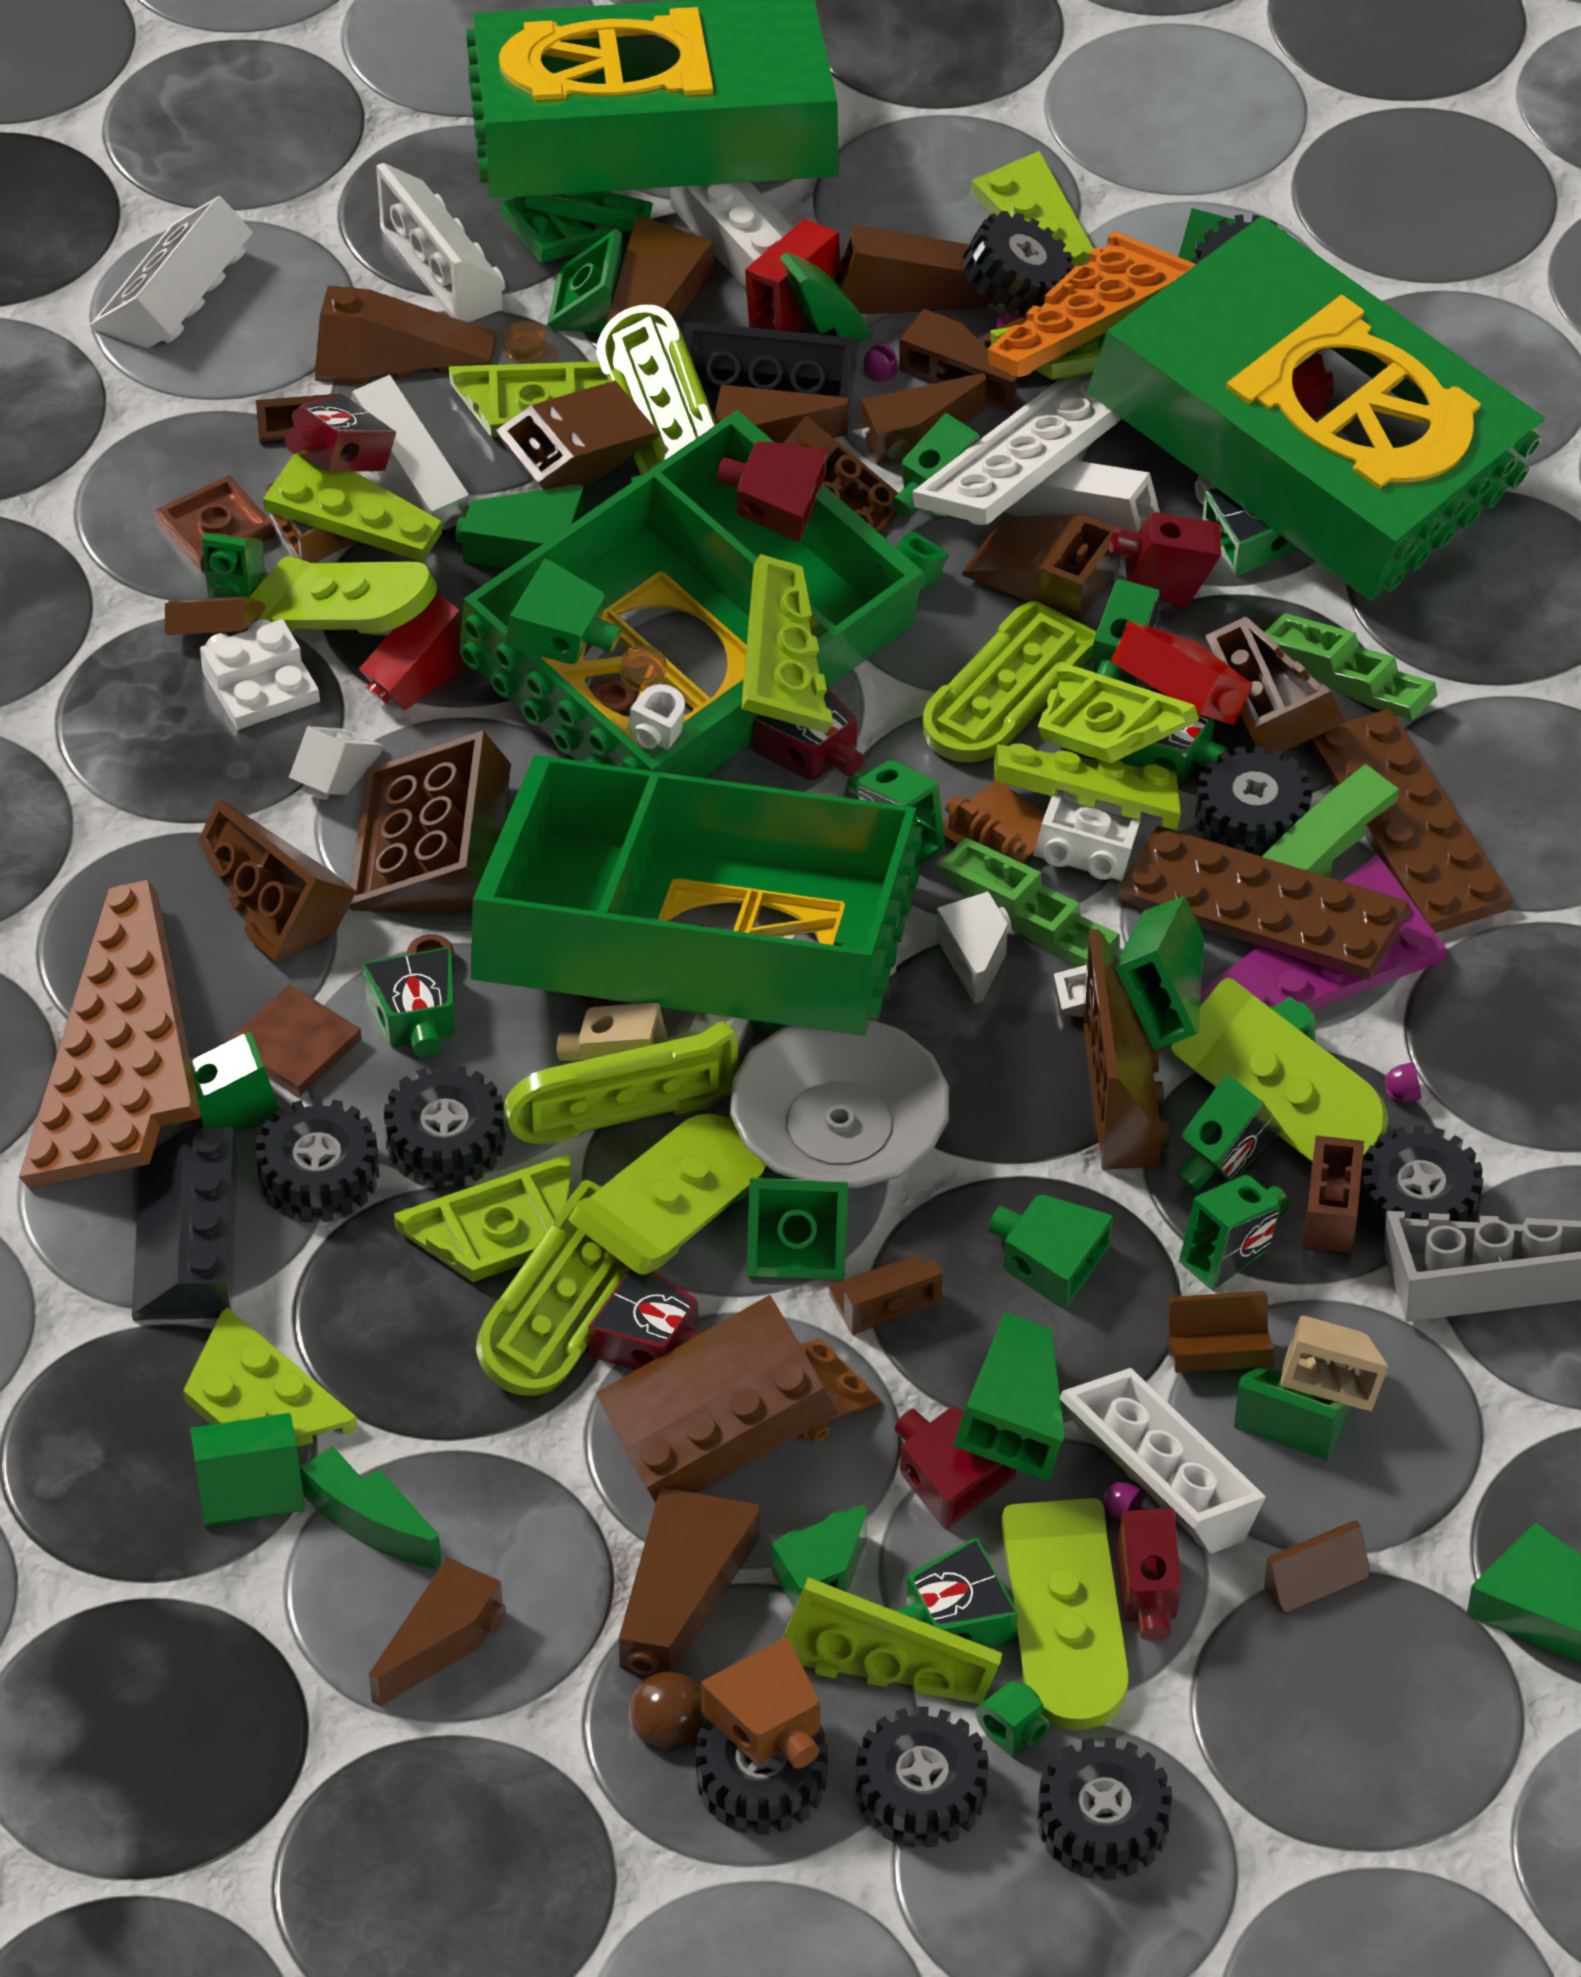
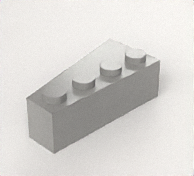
(1481, 1265)

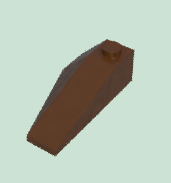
(382, 335)
(275, 886)

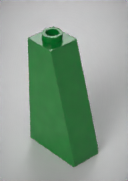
(1164, 972)
(1016, 1401)
(1533, 1593)

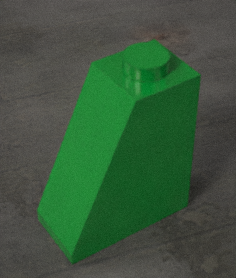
(511, 526)

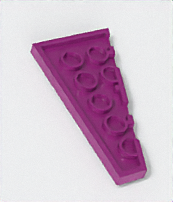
(1277, 976)

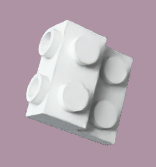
(258, 673)
(1087, 837)

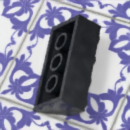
(770, 360)
(186, 1227)

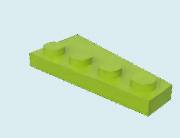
(1032, 190)
(351, 508)
(780, 651)
(1090, 781)
(863, 1639)

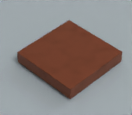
(213, 509)
(299, 1039)

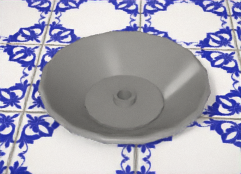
(812, 1079)

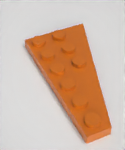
(1087, 303)

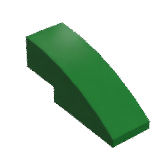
(823, 300)
(369, 1509)

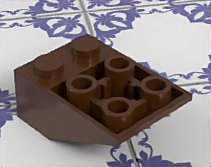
(577, 436)
(848, 476)
(1048, 560)

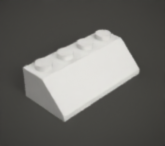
(734, 218)
(437, 246)
(175, 276)
(1166, 1457)

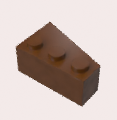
(1284, 700)

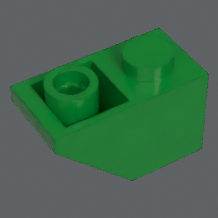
(232, 565)
(821, 1552)

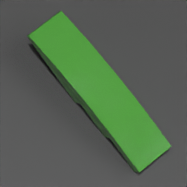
(1339, 663)
(1335, 822)
(1033, 909)

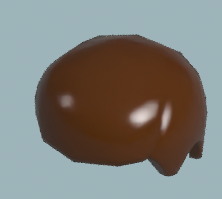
(667, 1710)

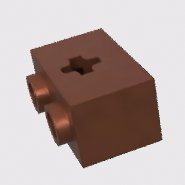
(1334, 1194)

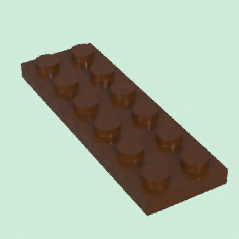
(1422, 832)
(1266, 902)

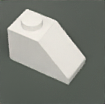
(333, 760)
(974, 940)

